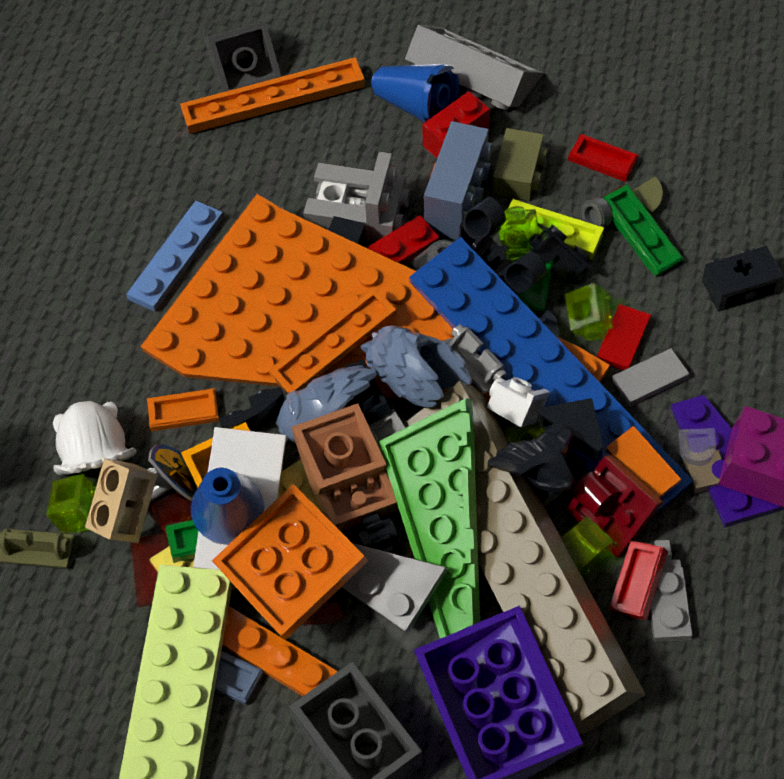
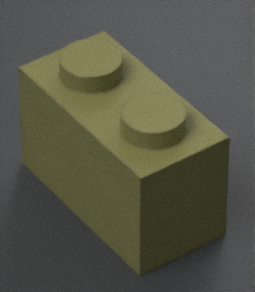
(518, 164)

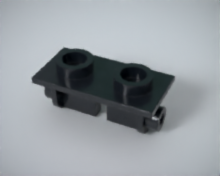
(570, 261)

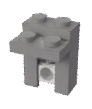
(360, 196)

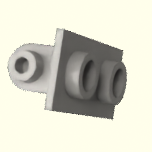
(482, 368)

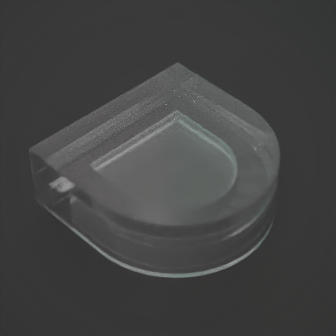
(697, 445)

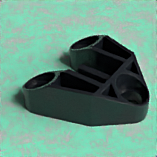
(480, 228)

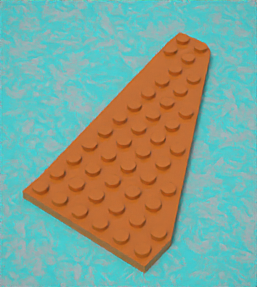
(277, 286)

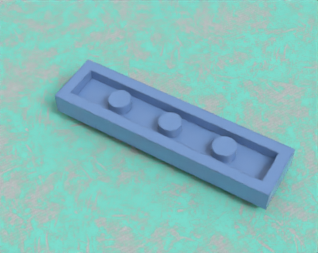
(174, 256)

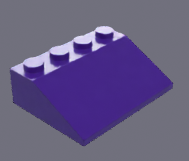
(498, 699)

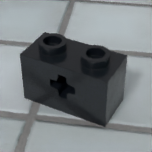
(742, 278)

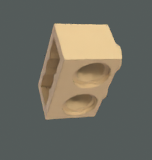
(121, 501)

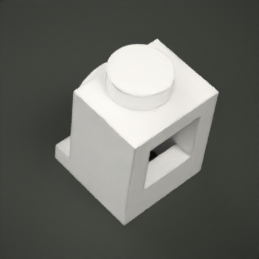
(516, 400)

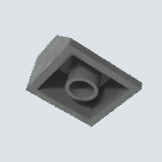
(243, 56)

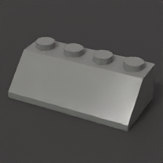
(477, 66)

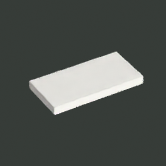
(253, 456)

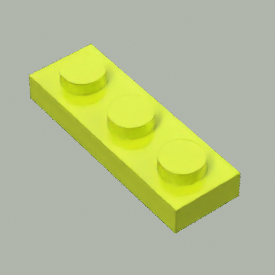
(578, 232)

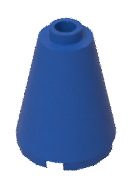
(417, 88)
(225, 505)

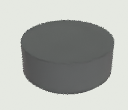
(597, 212)

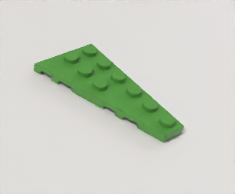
(436, 496)

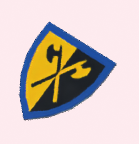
(171, 472)

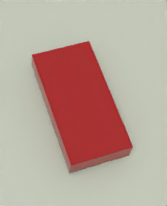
(603, 157)
(624, 338)
(638, 580)

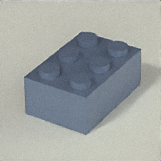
(457, 178)

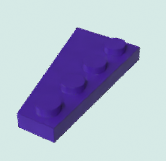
(730, 504)

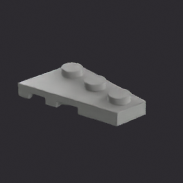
(395, 585)

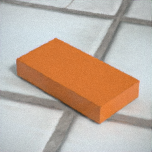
(182, 409)
(643, 462)

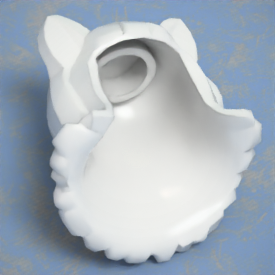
(88, 436)

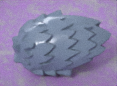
(414, 364)
(322, 397)

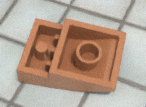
(345, 467)

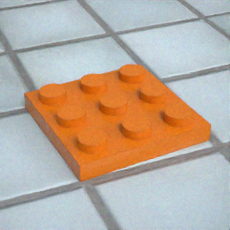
(289, 561)

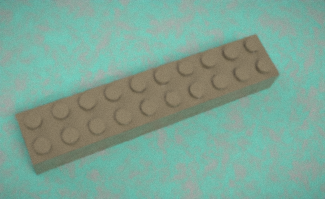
(534, 570)

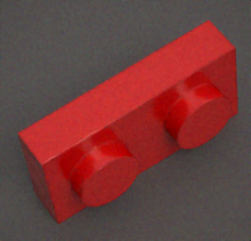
(406, 241)

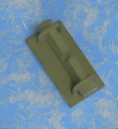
(35, 548)

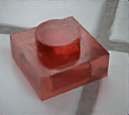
(171, 510)

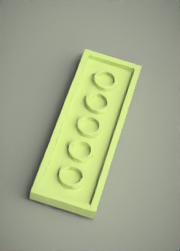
(177, 674)

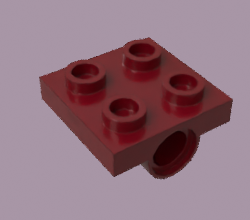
(614, 503)

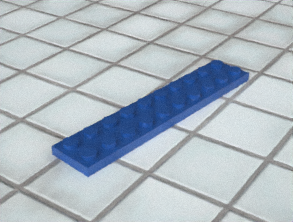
(473, 295)

